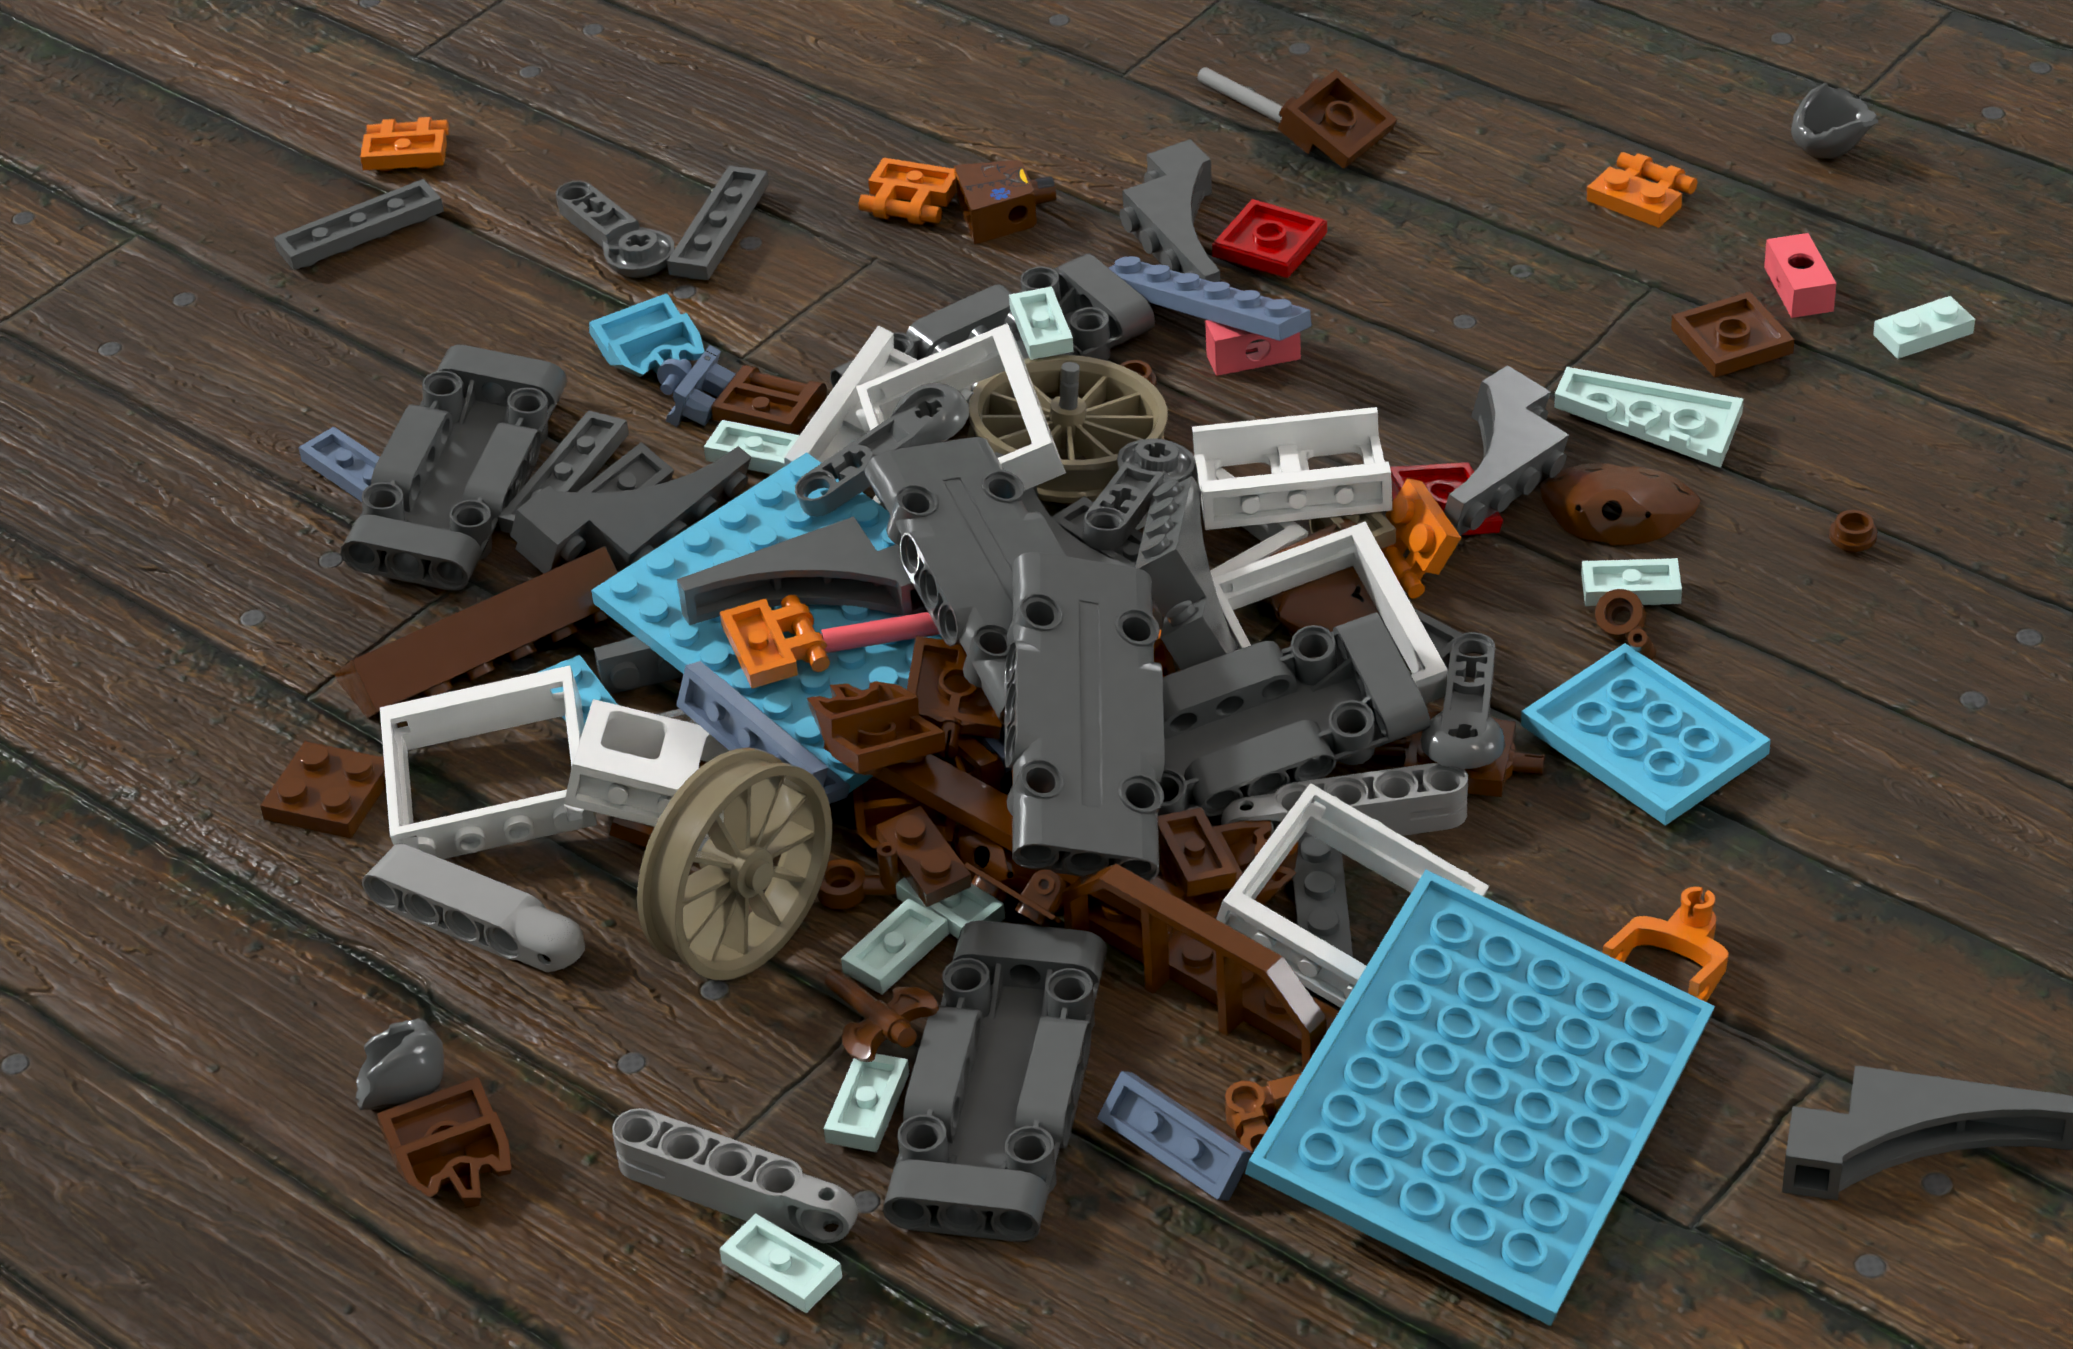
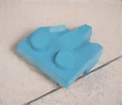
(646, 336)

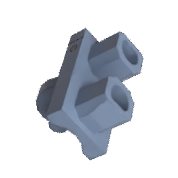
(689, 385)

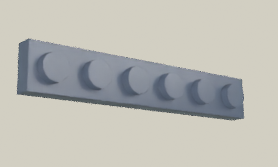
(1213, 300)

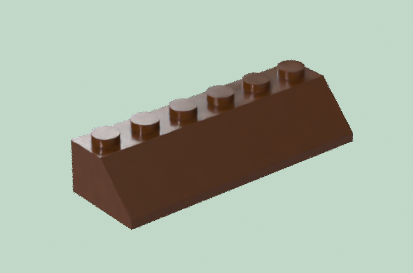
(479, 636)

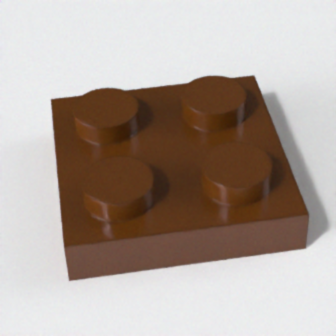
(1732, 334)
(326, 790)

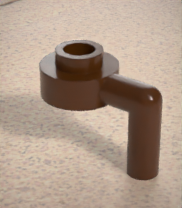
(1624, 600)
(847, 883)

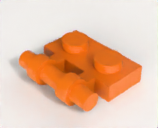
(404, 144)
(919, 183)
(1636, 197)
(1422, 530)
(759, 640)

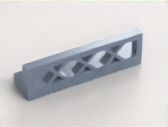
(742, 725)

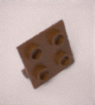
(1039, 900)

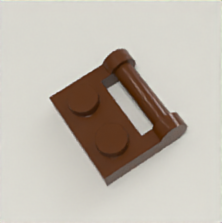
(768, 400)

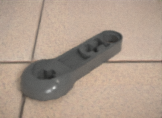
(626, 246)
(920, 418)
(1142, 469)
(1465, 731)

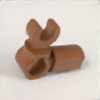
(1251, 1105)

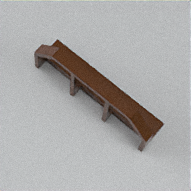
(1203, 956)

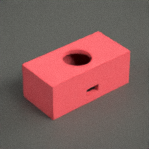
(1801, 290)
(1228, 348)

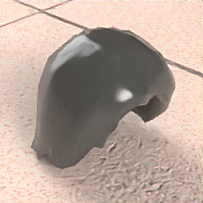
(1830, 122)
(400, 1066)

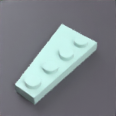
(1662, 414)

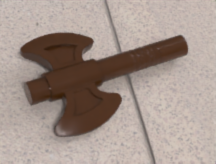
(881, 1019)

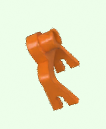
(1686, 933)

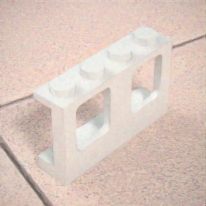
(836, 420)
(1291, 488)
(635, 762)

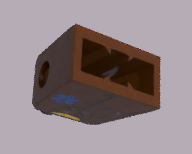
(999, 198)

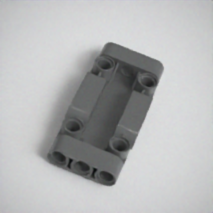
(1093, 299)
(454, 467)
(958, 540)
(1083, 717)
(1284, 717)
(996, 1082)

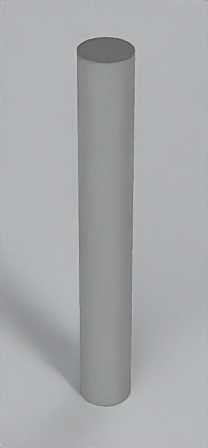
(1240, 93)

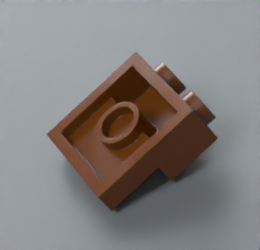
(1335, 119)

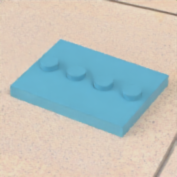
(1645, 733)

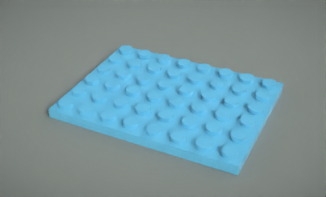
(648, 604)
(1483, 1095)

